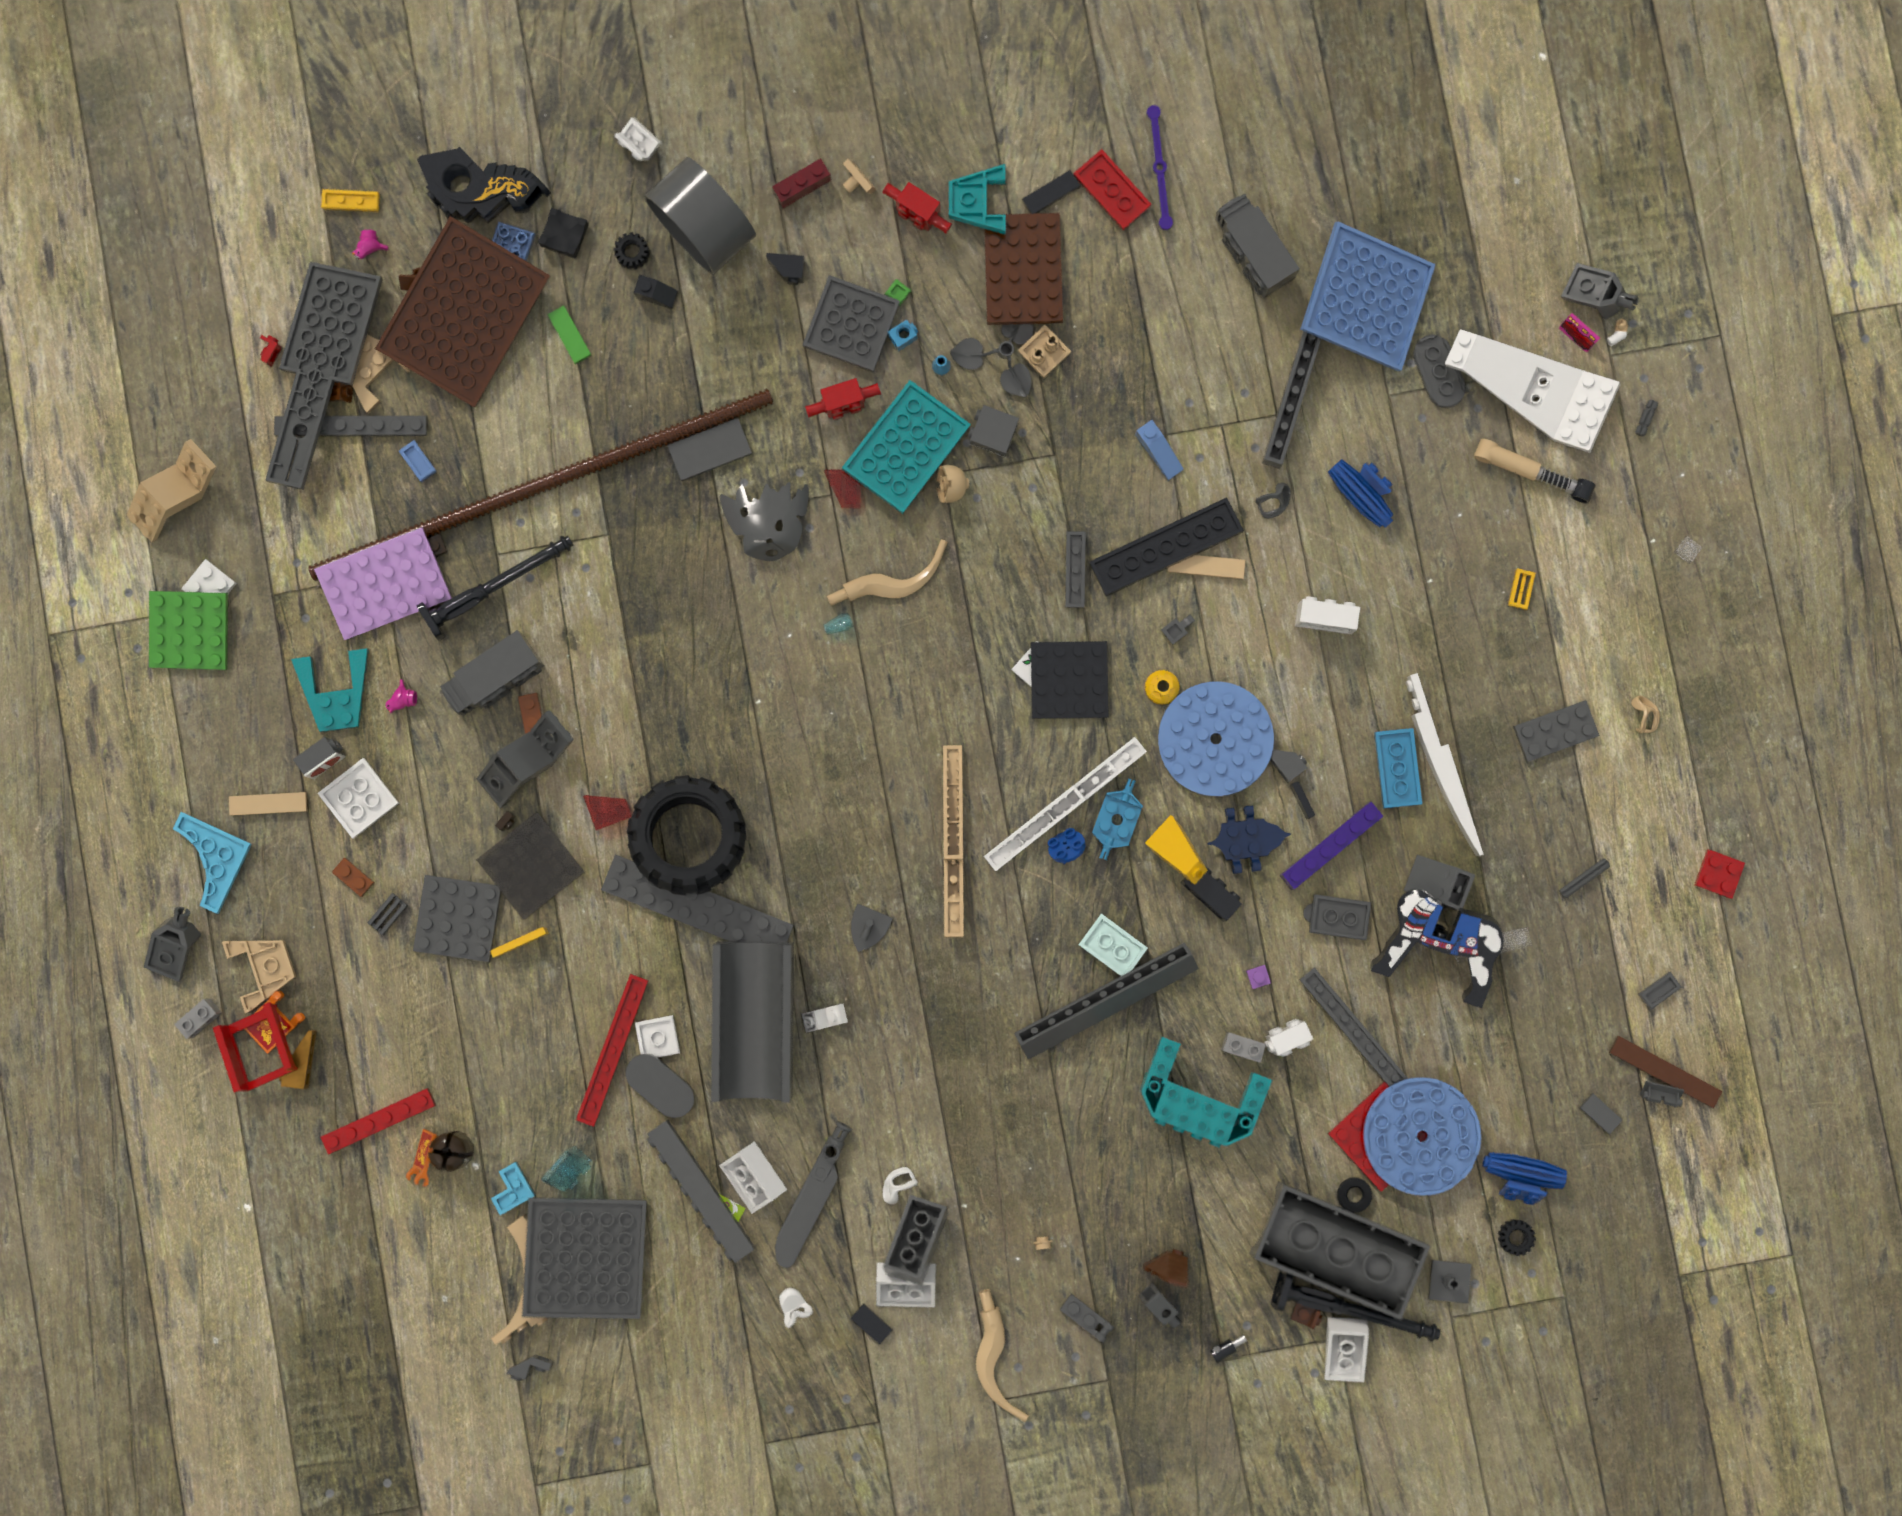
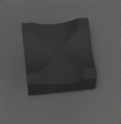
(563, 233)

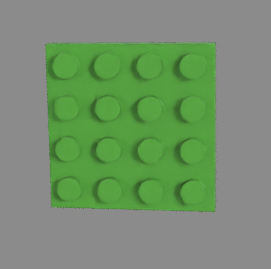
(188, 630)

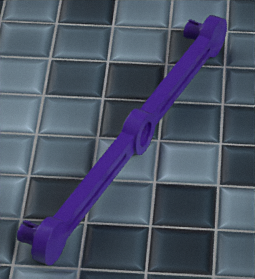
(1165, 221)

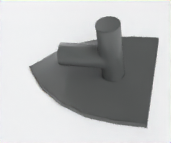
(868, 927)

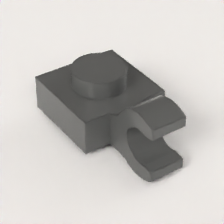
(1176, 630)

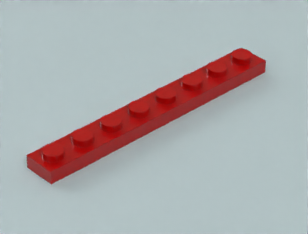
(612, 1050)

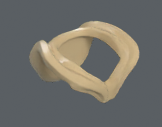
(1644, 704)

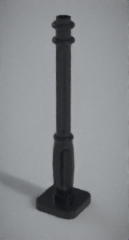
(470, 598)
(1286, 1291)

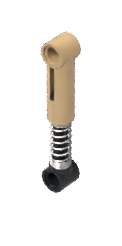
(1491, 453)

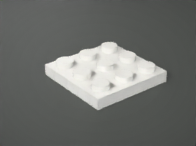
(358, 798)

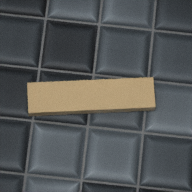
(1211, 567)
(268, 803)

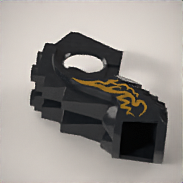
(487, 191)

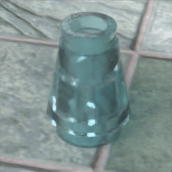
(838, 624)

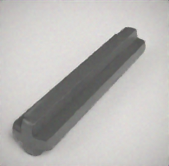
(1584, 878)

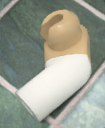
(1620, 332)

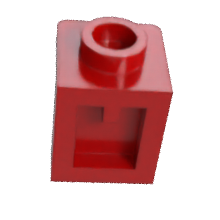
(270, 352)

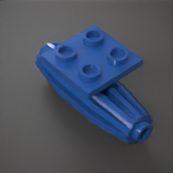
(1364, 490)
(1524, 1176)

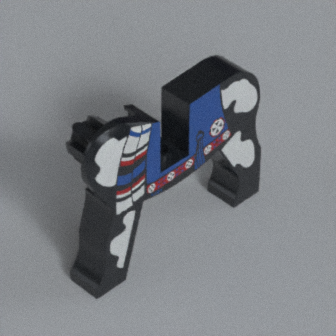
(1471, 936)

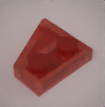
(845, 488)
(607, 810)

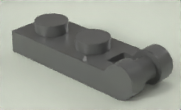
(1086, 1317)

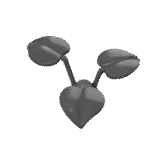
(1013, 380)

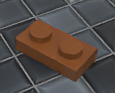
(530, 710)
(353, 877)

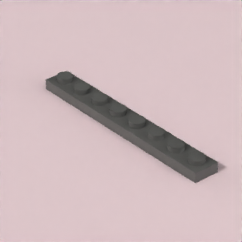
(365, 426)
(1352, 1027)

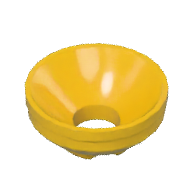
(1155, 694)

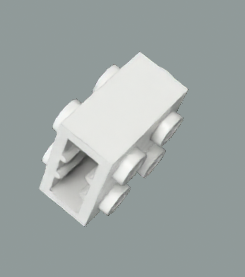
(1282, 1040)

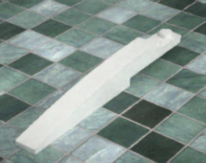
(1442, 764)
(1065, 804)

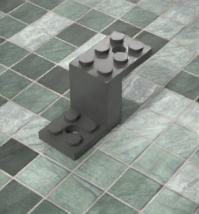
(524, 758)

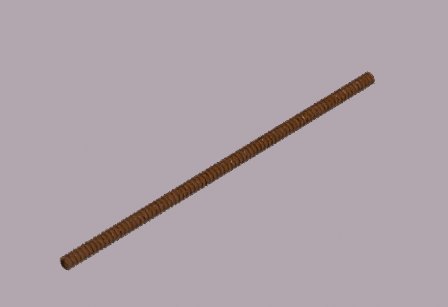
(573, 472)

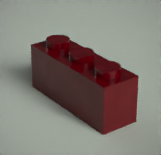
(801, 183)

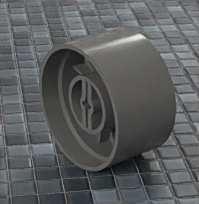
(700, 215)

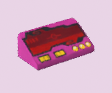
(1579, 332)

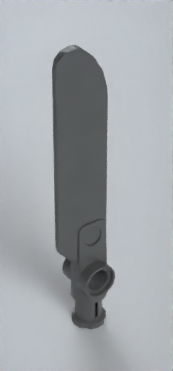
(810, 1200)

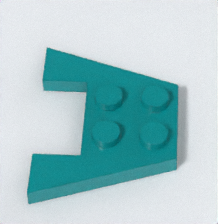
(969, 199)

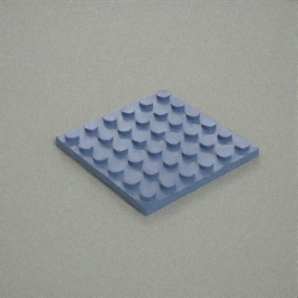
(1367, 296)

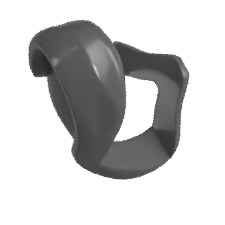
(1282, 493)

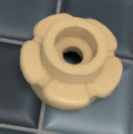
(1043, 1243)

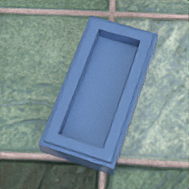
(417, 461)

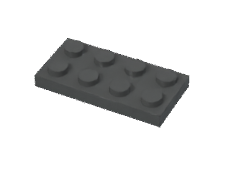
(1556, 731)

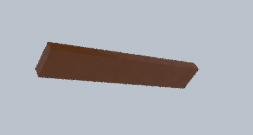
(1665, 1071)

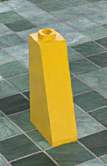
(1176, 849)

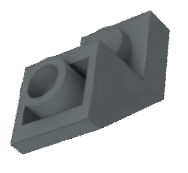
(522, 1369)

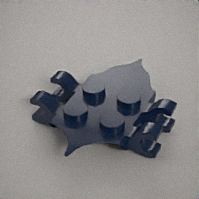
(1247, 839)

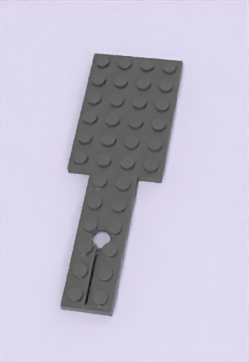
(320, 350)

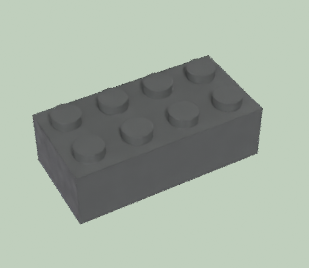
(915, 1240)

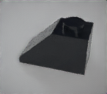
(788, 267)
(655, 292)

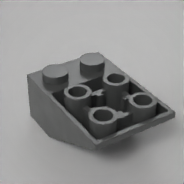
(1440, 881)

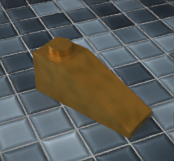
(303, 1061)

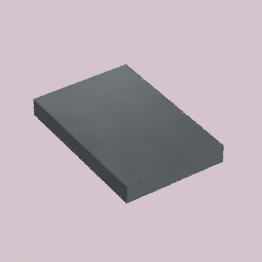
(1340, 917)

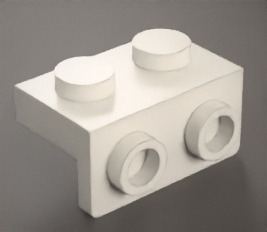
(638, 140)

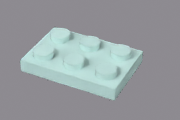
(1112, 945)

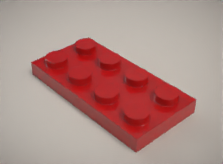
(1112, 189)

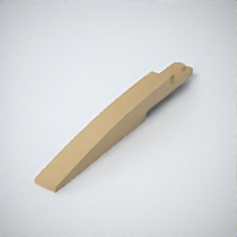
(953, 841)

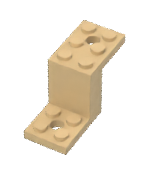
(171, 490)

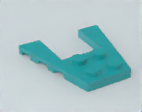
(337, 708)

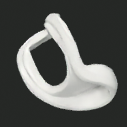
(890, 1190)
(791, 1300)

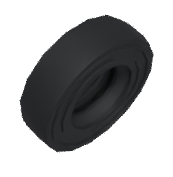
(1343, 1189)

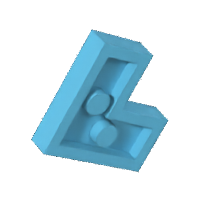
(517, 1191)

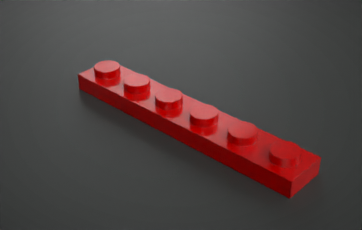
(378, 1121)

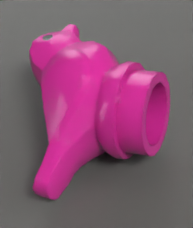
(368, 244)
(401, 698)

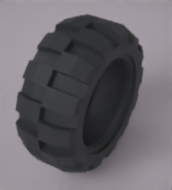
(679, 792)

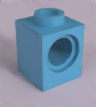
(899, 342)

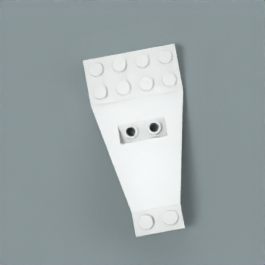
(1569, 404)

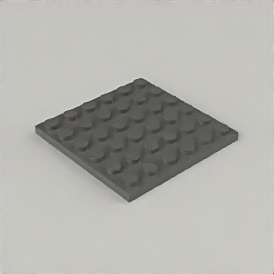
(584, 1258)

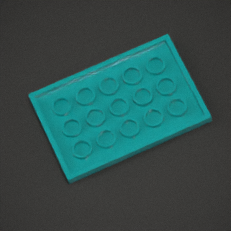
(906, 447)

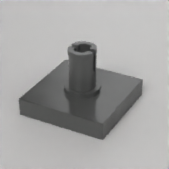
(1449, 1281)

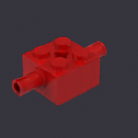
(918, 207)
(842, 399)

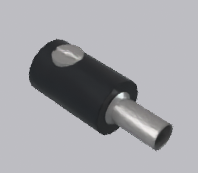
(1226, 1348)

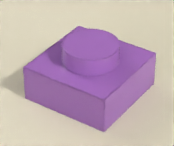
(1258, 976)

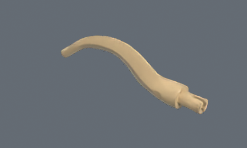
(887, 586)
(989, 1352)

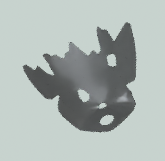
(762, 518)

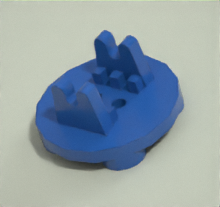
(1066, 846)

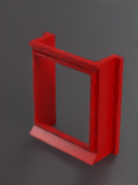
(231, 1055)

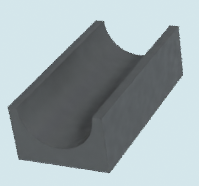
(752, 1020)
(1340, 1251)

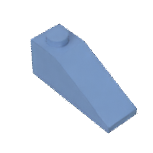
(1159, 449)

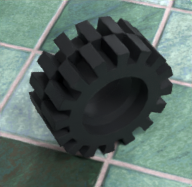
(628, 240)
(1508, 1228)

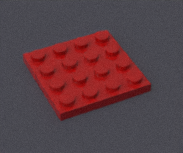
(1349, 1137)

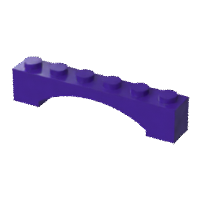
(1331, 845)

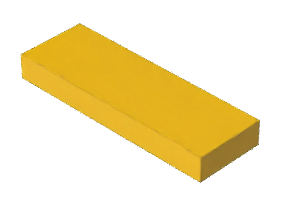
(350, 200)
(514, 944)

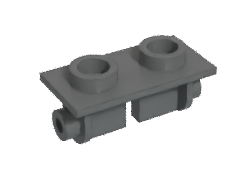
(1657, 1092)

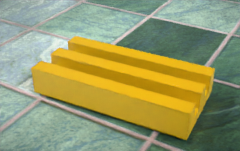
(1514, 587)

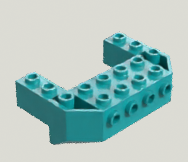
(1195, 1111)

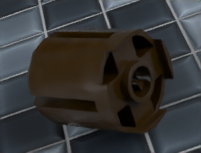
(456, 1142)

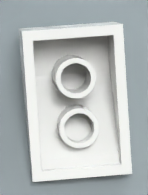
(1346, 1349)

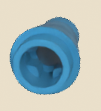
(941, 369)

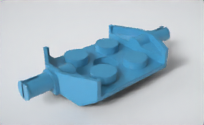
(1128, 808)

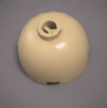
(952, 483)

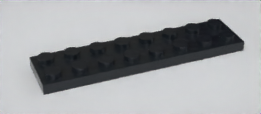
(1166, 547)

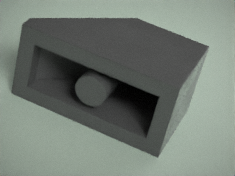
(1288, 764)

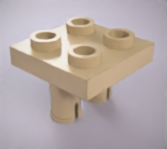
(1044, 351)

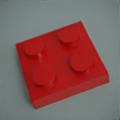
(1719, 874)

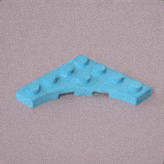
(220, 855)

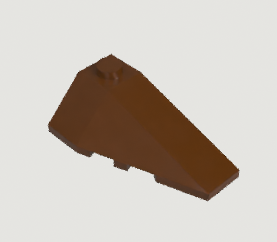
(1170, 1267)

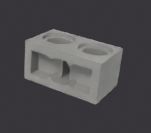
(198, 1018)
(1243, 1047)

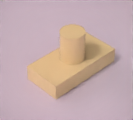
(857, 178)

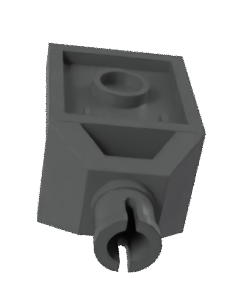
(1598, 290)
(171, 945)

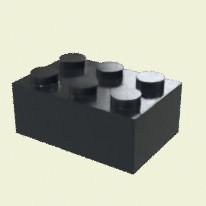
(1214, 895)

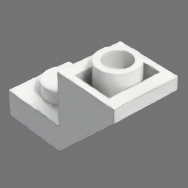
(824, 1018)

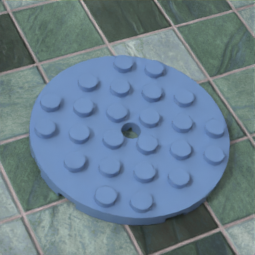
(1219, 710)
(1450, 1142)

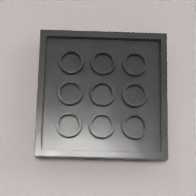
(851, 323)
(457, 918)

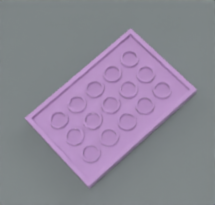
(383, 583)

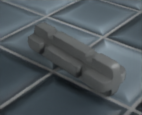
(1646, 417)

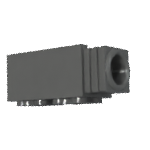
(1255, 246)
(492, 674)

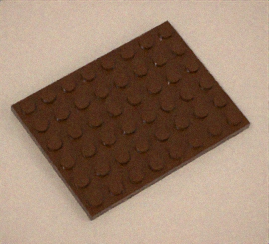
(462, 312)

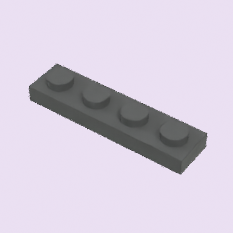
(1075, 569)

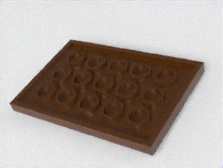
(1024, 271)

